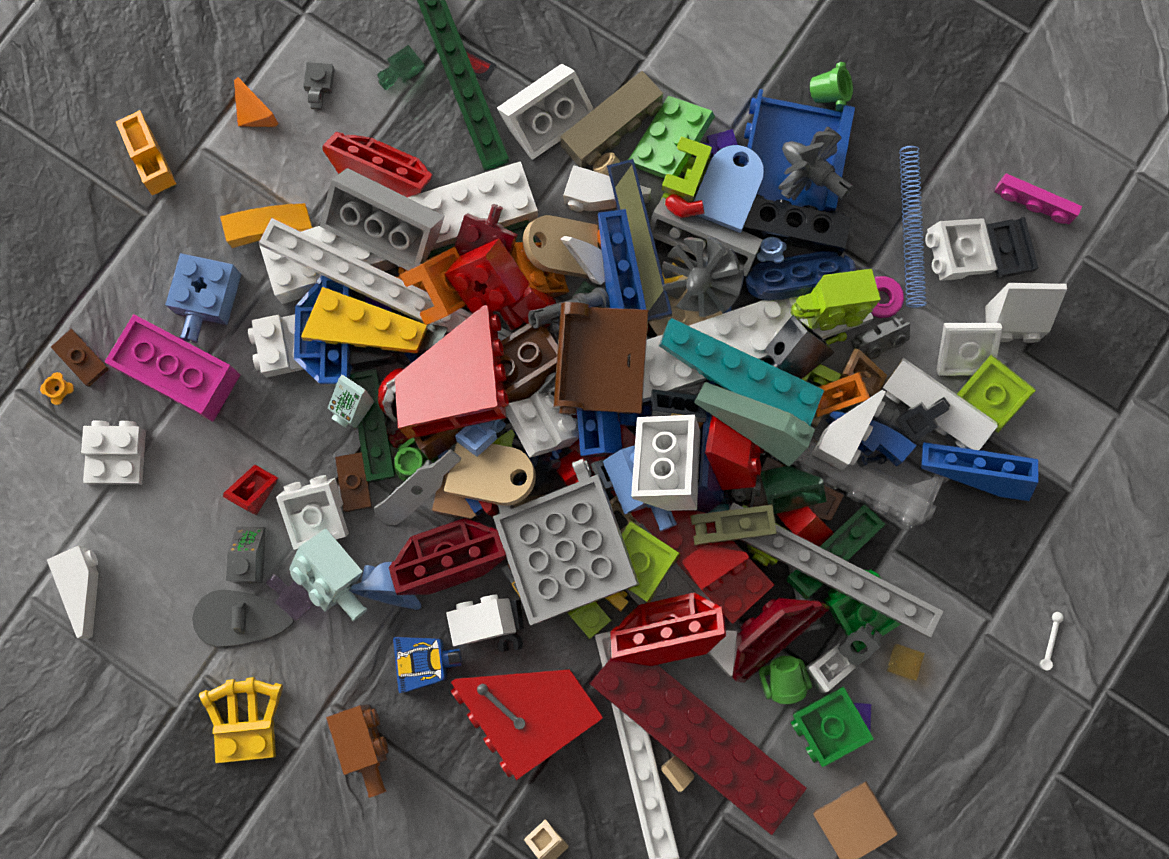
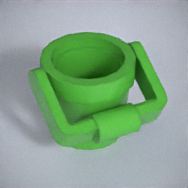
(833, 86)
(409, 460)
(787, 680)

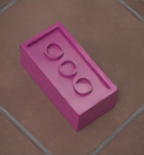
(173, 367)

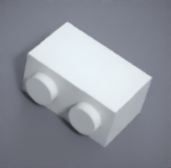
(480, 621)

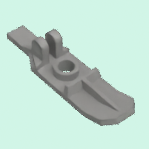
(406, 498)

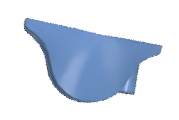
(378, 586)

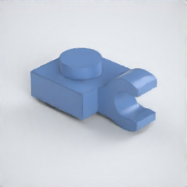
(479, 436)

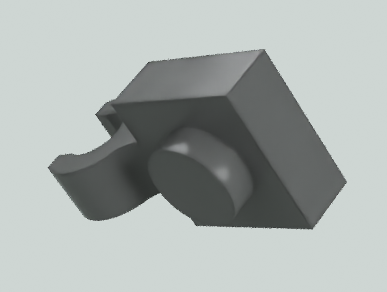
(318, 81)

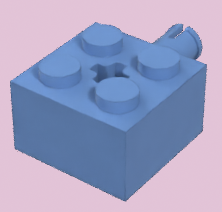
(191, 299)
(620, 472)

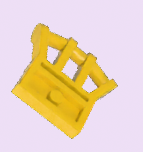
(243, 739)

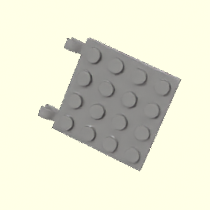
(565, 548)

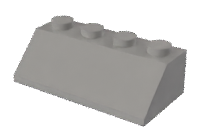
(380, 220)

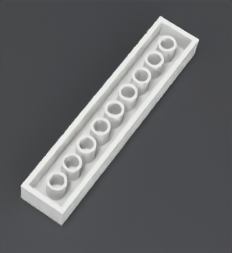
(473, 195)

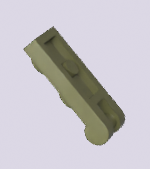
(734, 525)

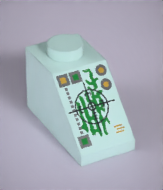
(349, 403)

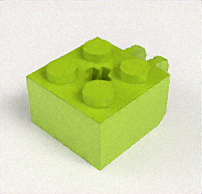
(838, 300)

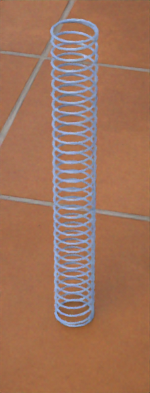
(912, 225)

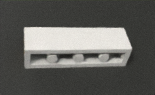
(962, 420)

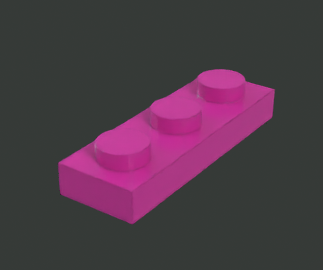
(1037, 199)

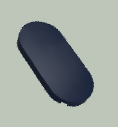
(794, 275)

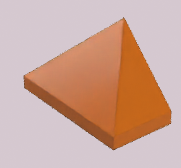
(250, 109)
(842, 394)

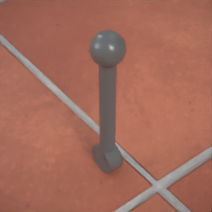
(519, 722)

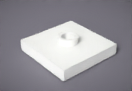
(967, 347)

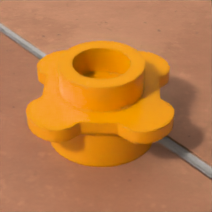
(53, 381)

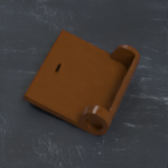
(594, 359)

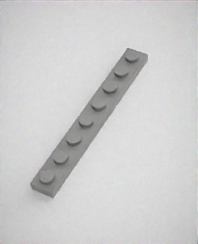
(848, 579)

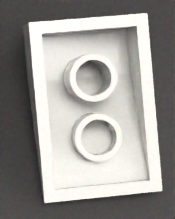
(1025, 310)

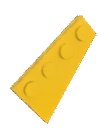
(354, 322)

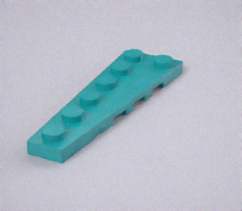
(740, 371)

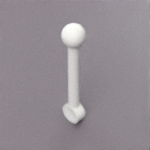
(1046, 664)

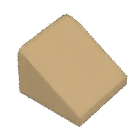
(677, 773)
(546, 842)

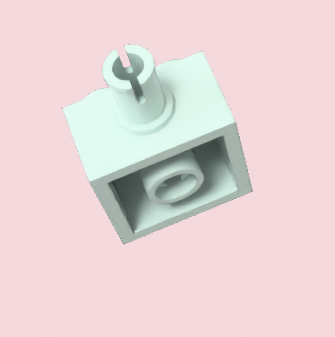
(327, 574)

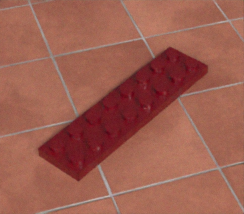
(701, 740)

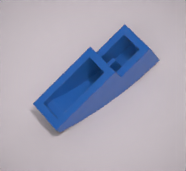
(883, 439)

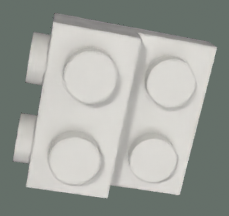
(960, 248)
(274, 345)
(541, 425)
(113, 453)
(312, 509)

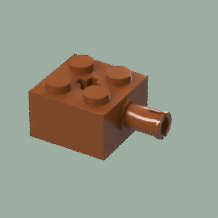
(360, 745)

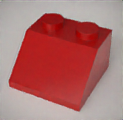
(732, 456)

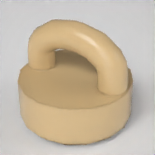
(601, 164)

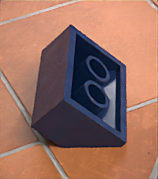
(709, 489)

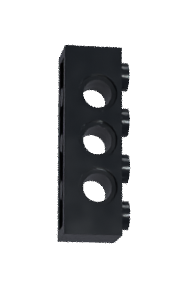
(805, 235)

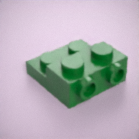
(853, 615)
(831, 727)

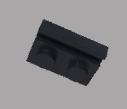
(1012, 247)

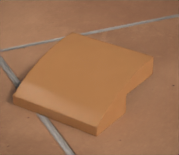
(855, 823)

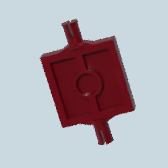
(480, 231)

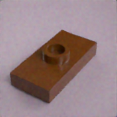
(79, 357)
(353, 483)

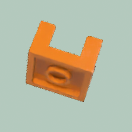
(439, 288)

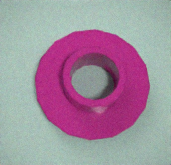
(895, 294)

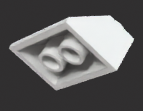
(546, 110)
(667, 462)

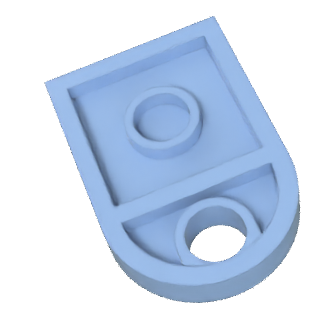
(730, 189)

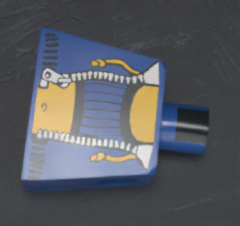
(422, 662)

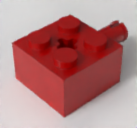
(491, 279)

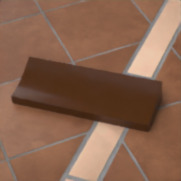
(527, 360)

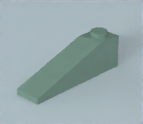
(764, 425)

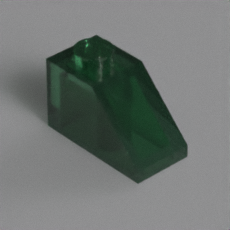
(791, 489)

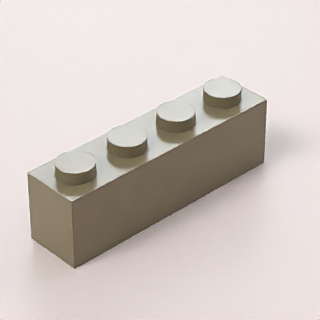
(612, 120)

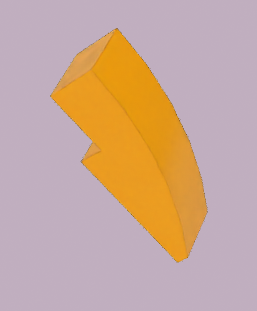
(145, 153)
(249, 225)

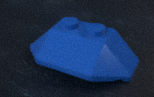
(320, 359)

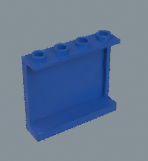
(783, 122)

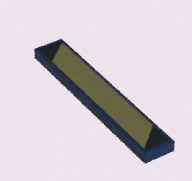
(630, 197)

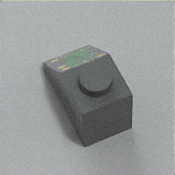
(246, 555)

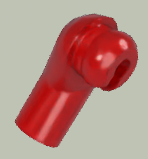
(682, 208)

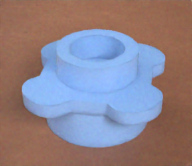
(771, 250)

